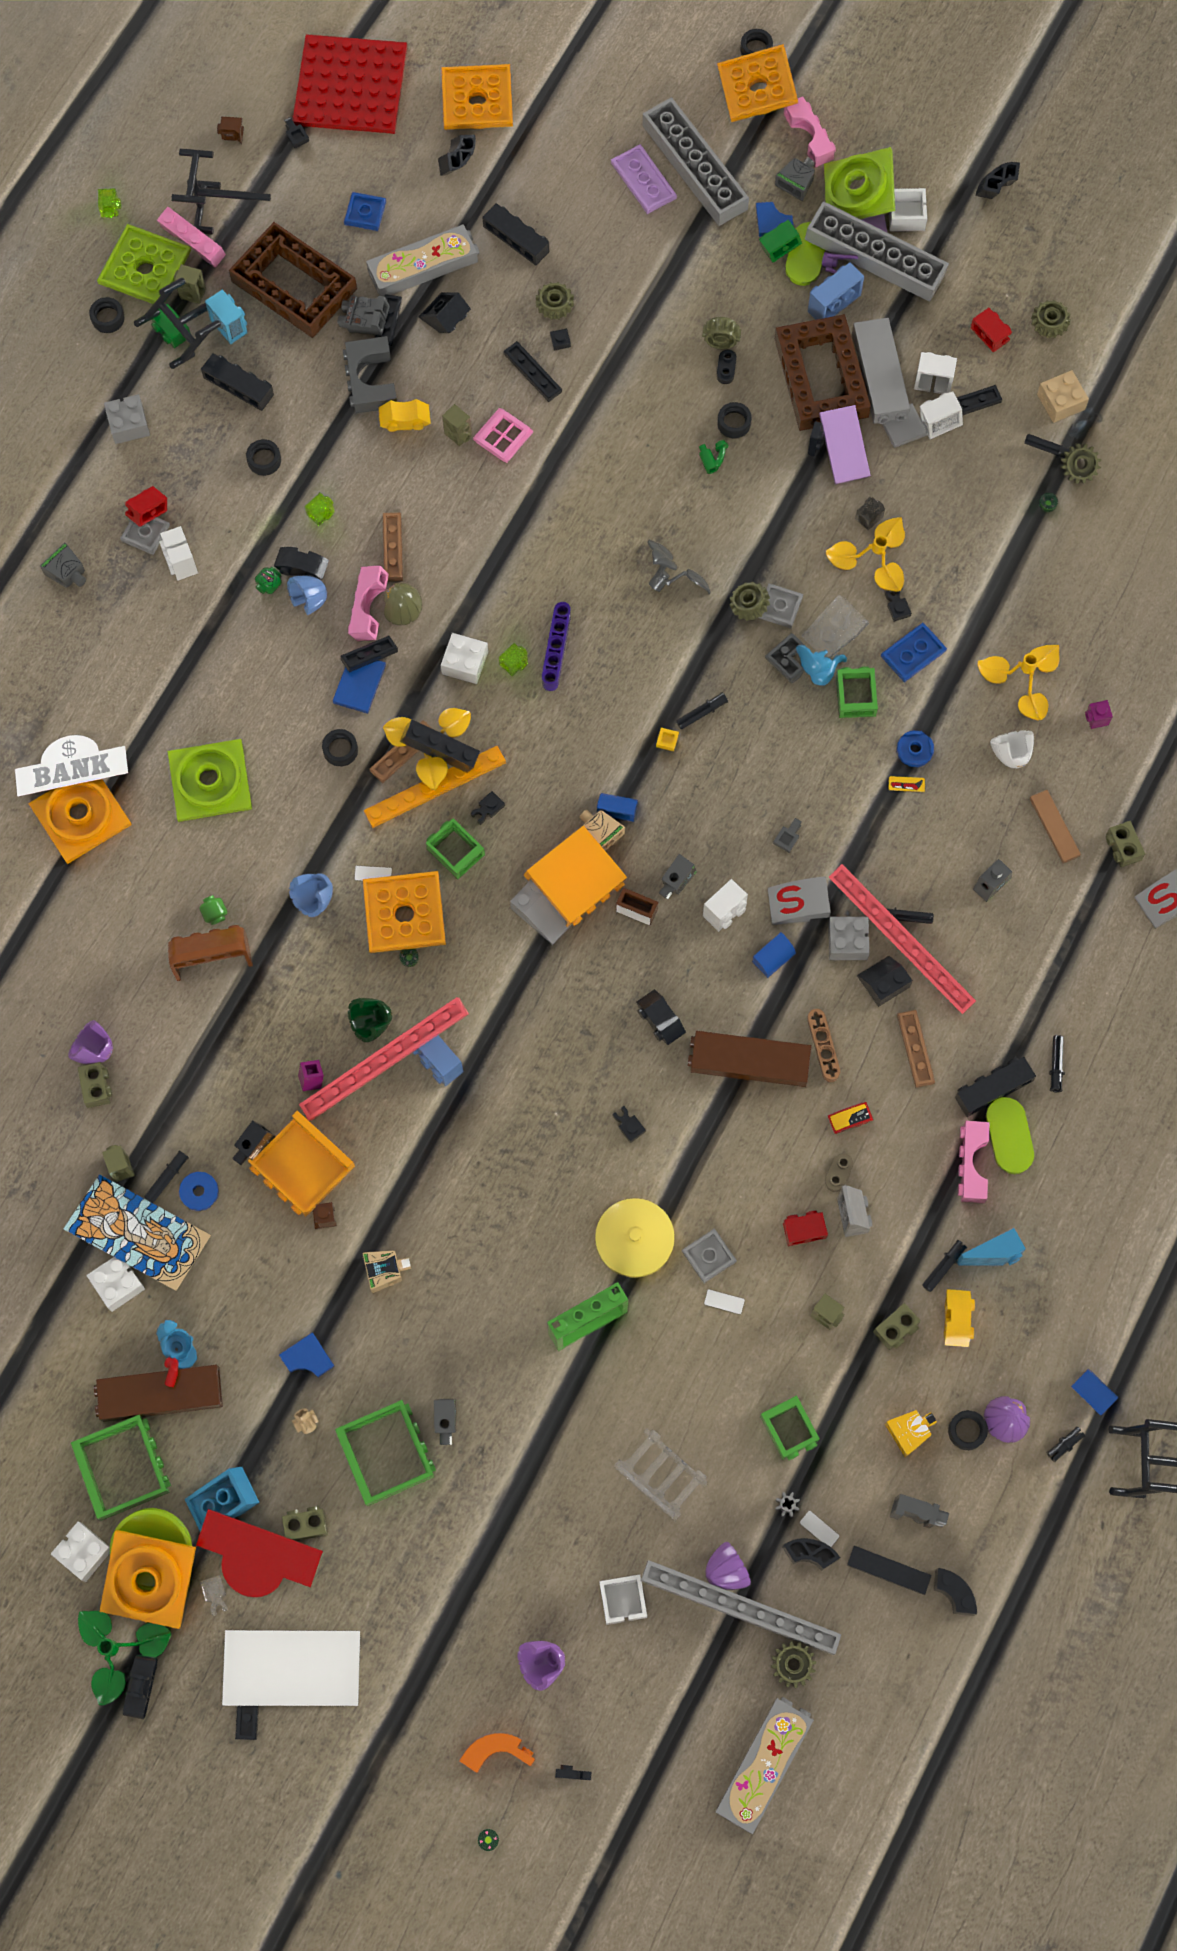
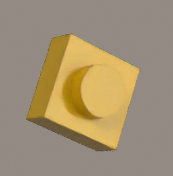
(667, 739)

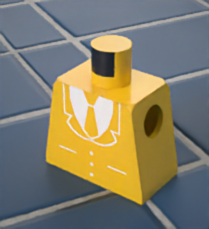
(910, 1430)

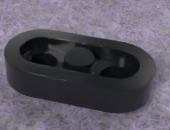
(726, 365)

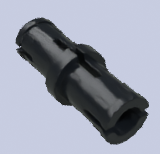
(1065, 1444)

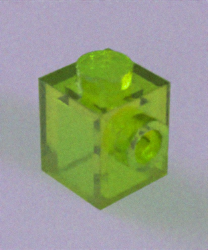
(108, 203)
(320, 509)
(513, 659)

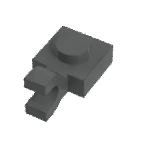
(787, 837)

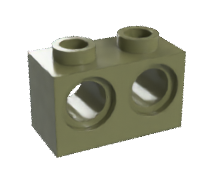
(194, 285)
(457, 425)
(1130, 843)
(90, 1086)
(118, 1163)
(828, 1312)
(894, 1323)
(305, 1531)

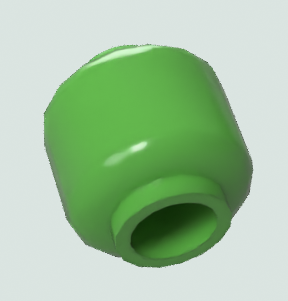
(213, 910)

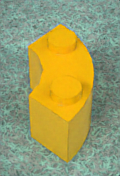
(404, 415)
(958, 1318)

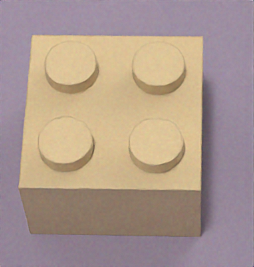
(1062, 396)

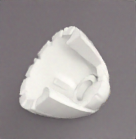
(1014, 748)

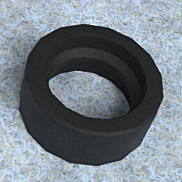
(752, 35)
(104, 303)
(734, 407)
(263, 444)
(340, 734)
(970, 1415)

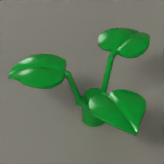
(93, 1628)

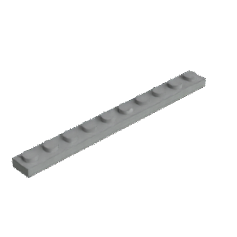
(741, 1607)

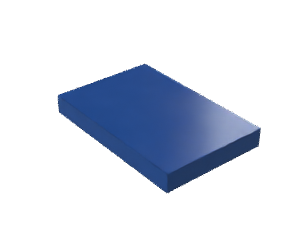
(913, 652)
(359, 687)

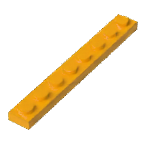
(421, 793)

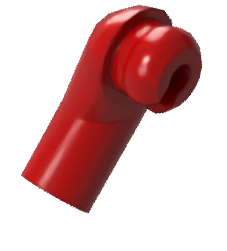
(172, 1374)

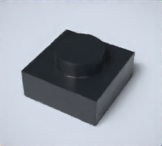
(560, 339)

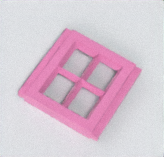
(515, 444)

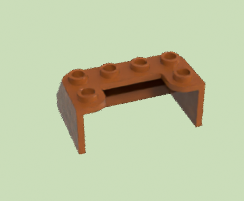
(207, 948)

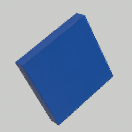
(365, 211)

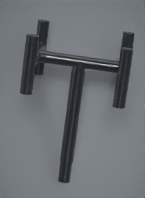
(201, 190)
(179, 322)
(1146, 1459)

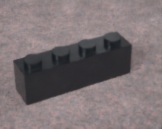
(516, 234)
(237, 381)
(439, 745)
(995, 1086)

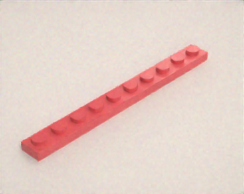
(902, 939)
(384, 1059)

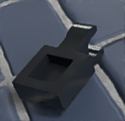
(295, 134)

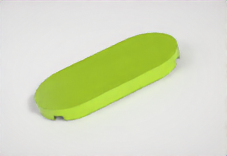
(804, 261)
(1010, 1135)

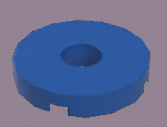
(911, 758)
(195, 1180)

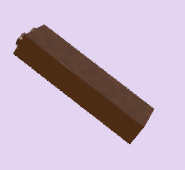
(750, 1058)
(148, 1396)

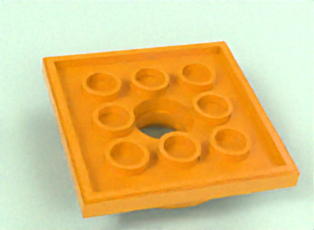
(766, 67)
(466, 82)
(79, 836)
(388, 894)
(168, 1564)

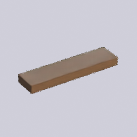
(393, 546)
(393, 760)
(1055, 826)
(915, 1048)

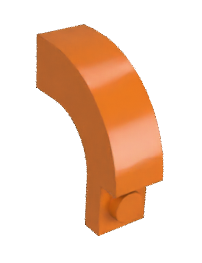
(499, 1742)

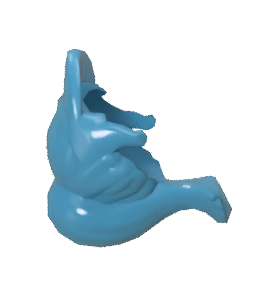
(817, 666)
(176, 1338)

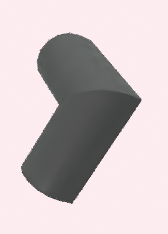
(782, 658)

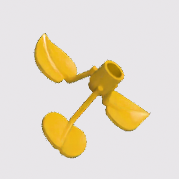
(889, 534)
(1044, 658)
(431, 769)

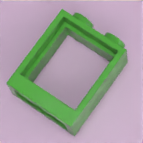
(856, 709)
(465, 863)
(781, 1409)

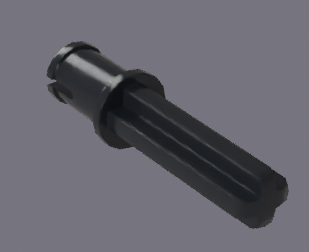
(1046, 445)
(702, 710)
(912, 916)
(1057, 1064)
(166, 1176)
(945, 1264)

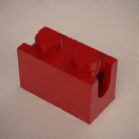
(991, 329)
(146, 506)
(805, 1228)

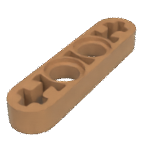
(827, 1044)

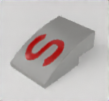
(1160, 900)
(799, 901)

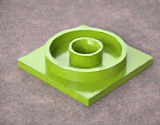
(876, 193)
(139, 248)
(226, 795)

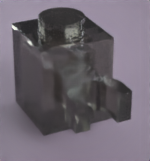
(870, 513)

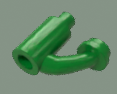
(712, 465)

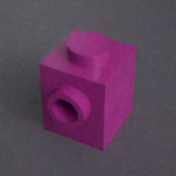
(1098, 714)
(310, 1075)

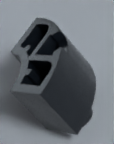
(460, 151)
(1001, 176)
(293, 562)
(660, 1017)
(811, 1551)
(956, 1591)

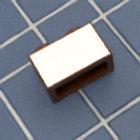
(637, 906)

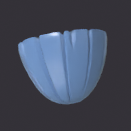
(307, 590)
(311, 893)

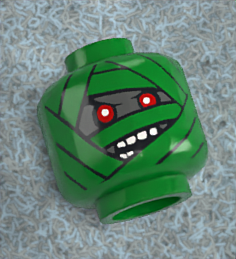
(268, 580)

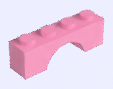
(801, 116)
(198, 241)
(371, 582)
(973, 1186)

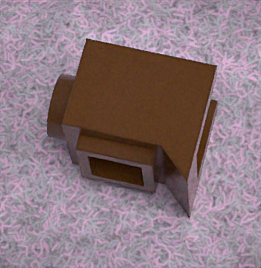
(231, 129)
(324, 1215)

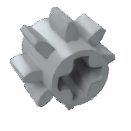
(784, 1509)

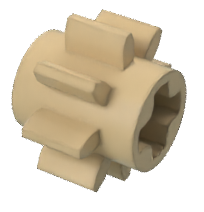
(305, 1421)

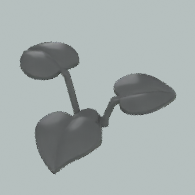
(664, 558)

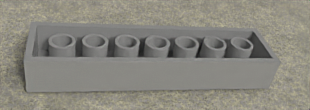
(695, 161)
(876, 251)

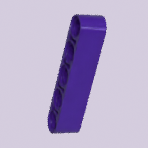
(556, 654)

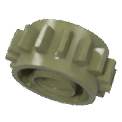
(556, 309)
(1049, 327)
(721, 333)
(1071, 459)
(749, 610)
(801, 1656)

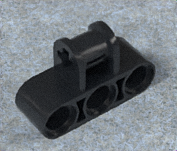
(140, 1686)

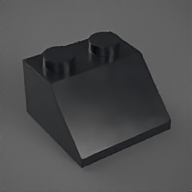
(445, 312)
(885, 980)

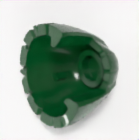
(369, 1018)

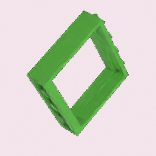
(588, 1316)
(349, 1453)
(88, 1476)

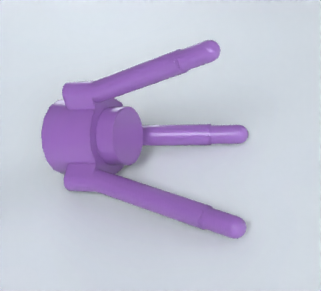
(831, 260)

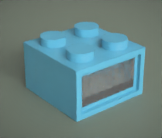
(232, 320)

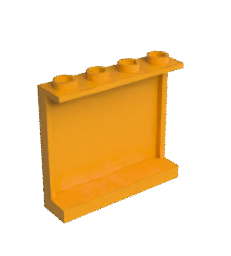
(576, 876)
(301, 1165)

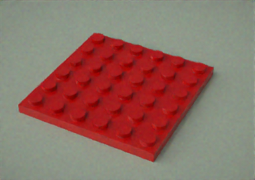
(350, 84)

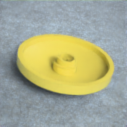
(634, 1238)

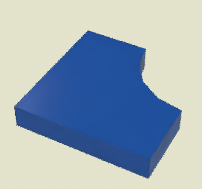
(769, 217)
(307, 1355)

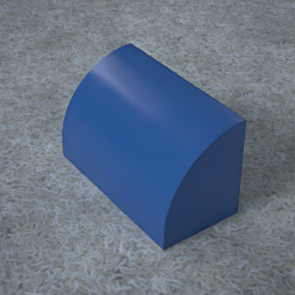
(617, 806)
(774, 955)
(1094, 1392)

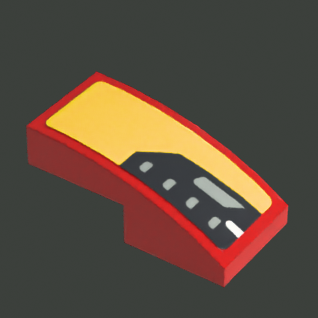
(850, 1117)

